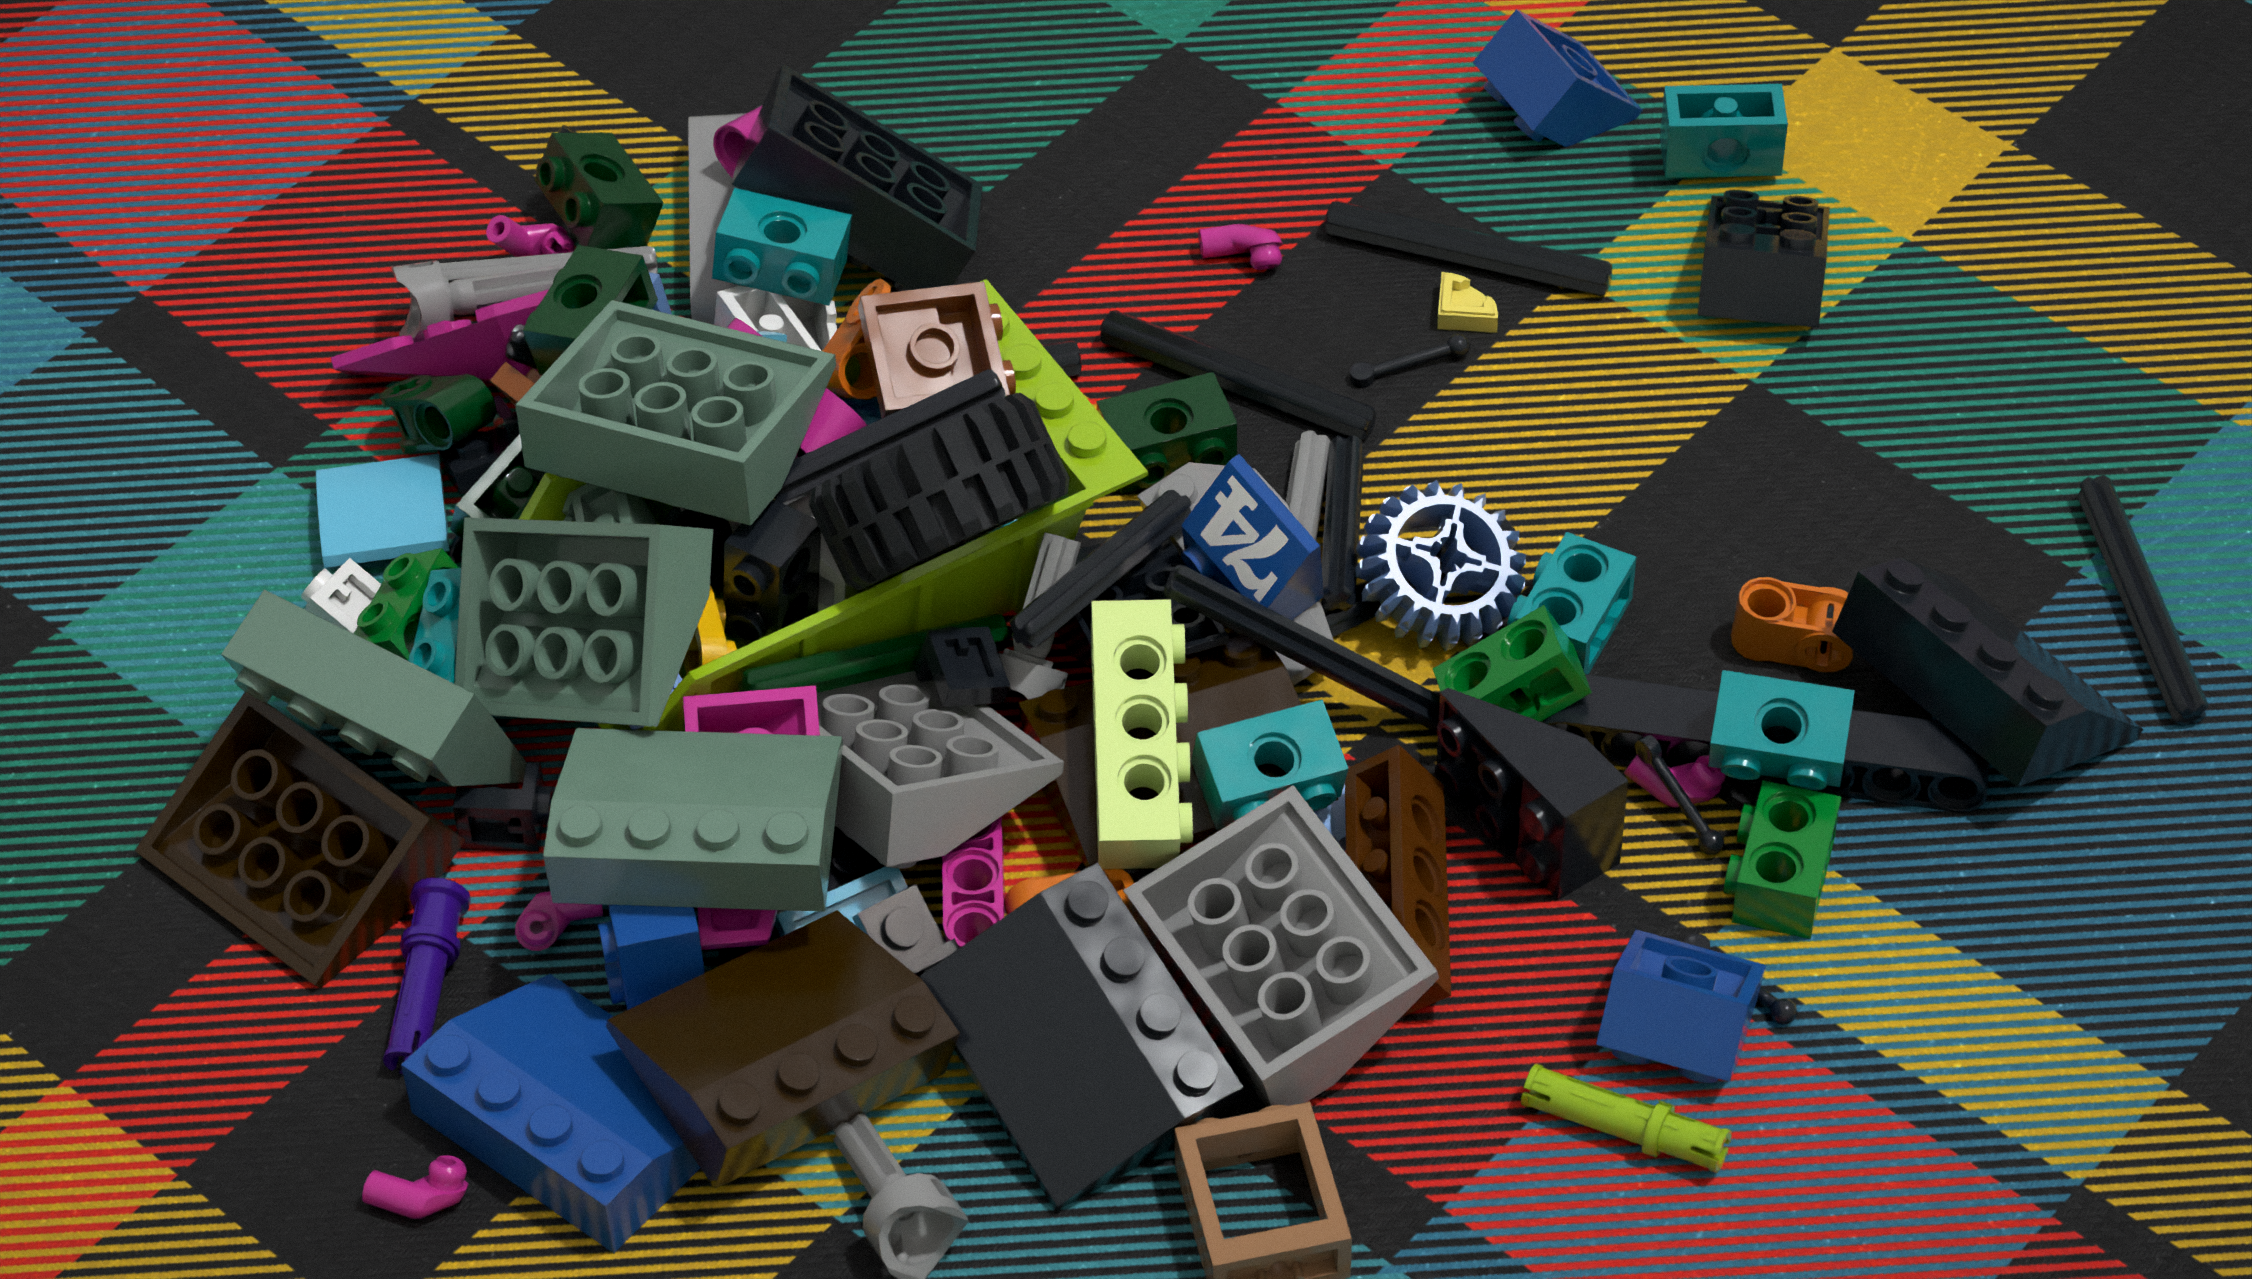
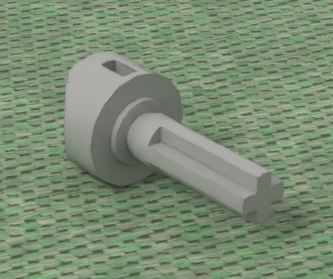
(438, 300)
(1026, 668)
(909, 1216)

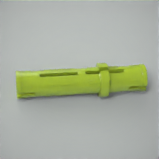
(1648, 1125)

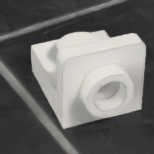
(341, 595)

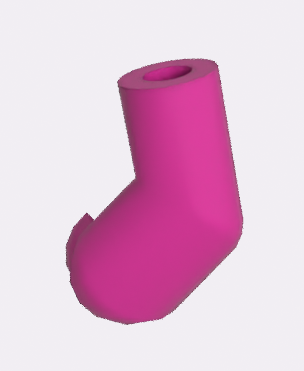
(1241, 238)
(528, 239)
(1695, 778)
(545, 921)
(421, 1197)

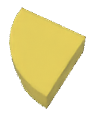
(1464, 306)

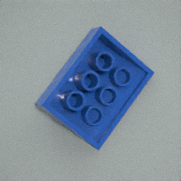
(552, 1108)

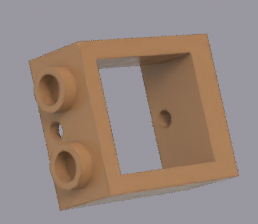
(1302, 1250)

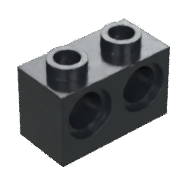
(771, 573)

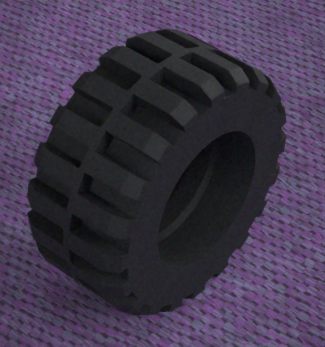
(938, 491)

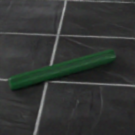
(859, 662)

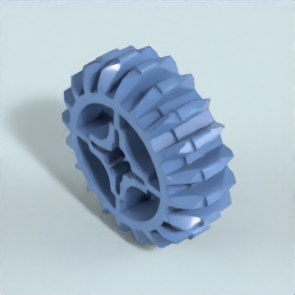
(1486, 571)

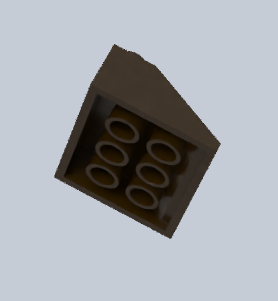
(1222, 688)
(295, 841)
(785, 1044)

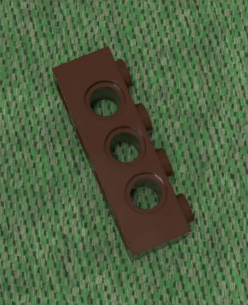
(1401, 850)

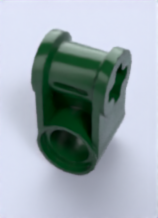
(438, 410)

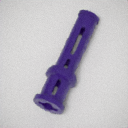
(429, 949)

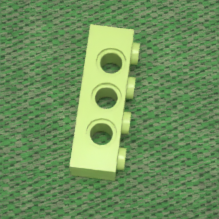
(1129, 829)

